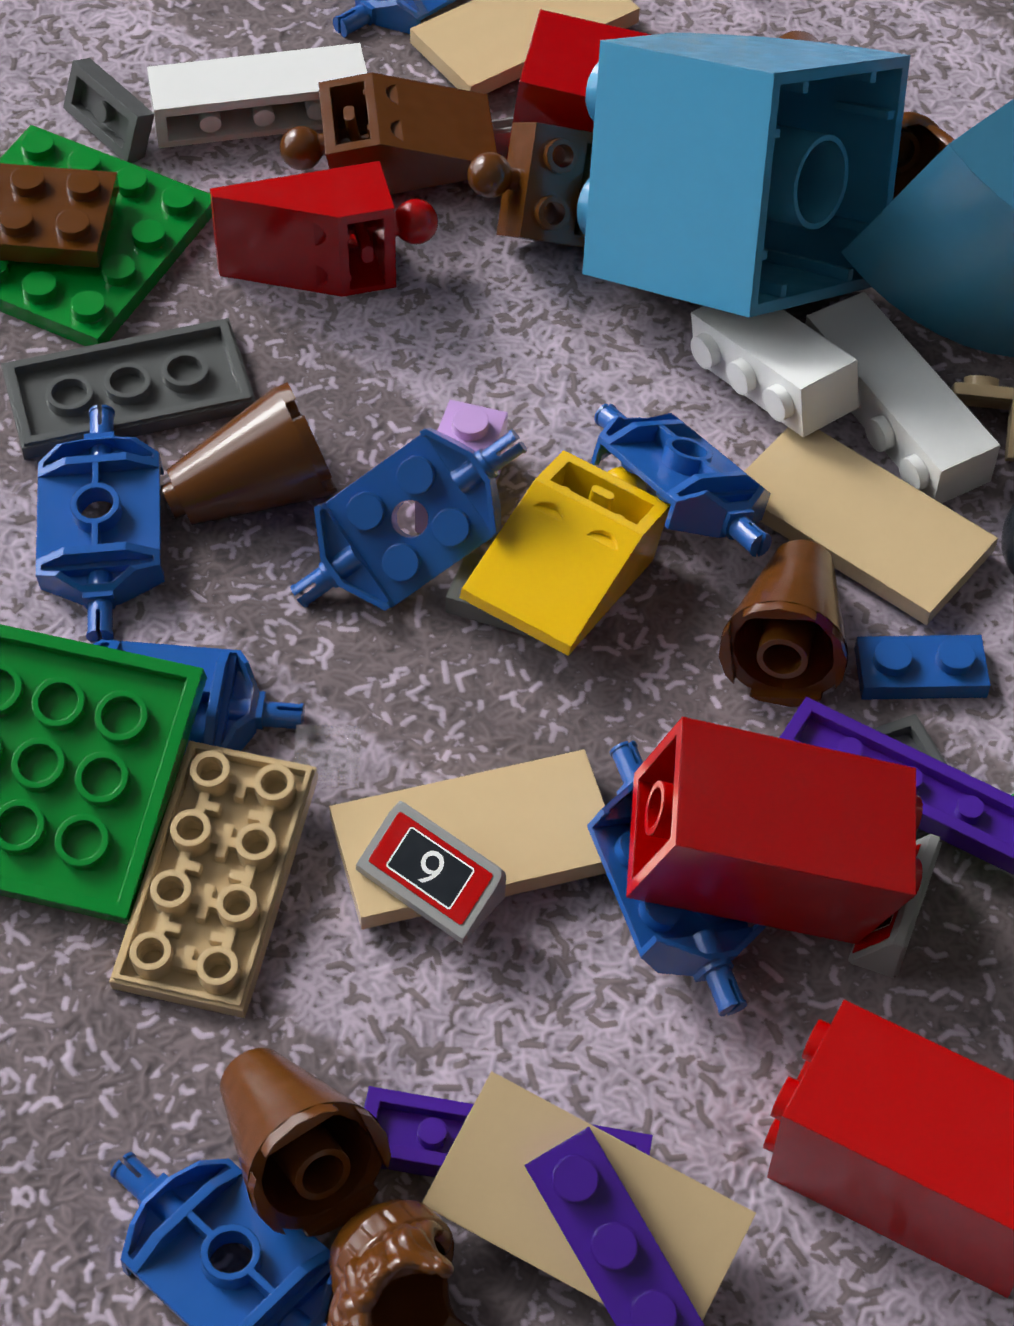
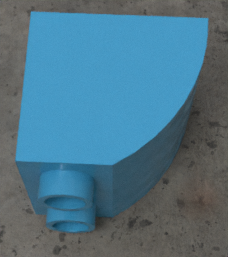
(737, 165)
(949, 241)

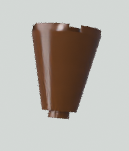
(251, 464)
(788, 629)
(300, 1144)

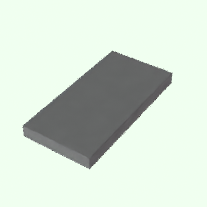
(147, 379)

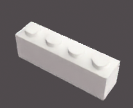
(245, 93)
(908, 404)

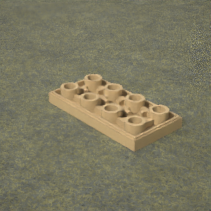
(488, 40)
(869, 522)
(517, 816)
(215, 879)
(494, 1196)

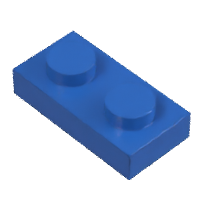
(921, 667)

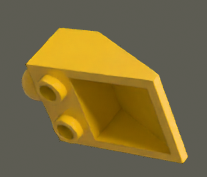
(568, 551)

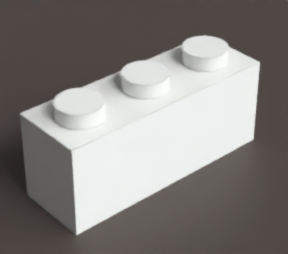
(778, 365)

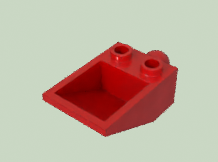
(317, 230)

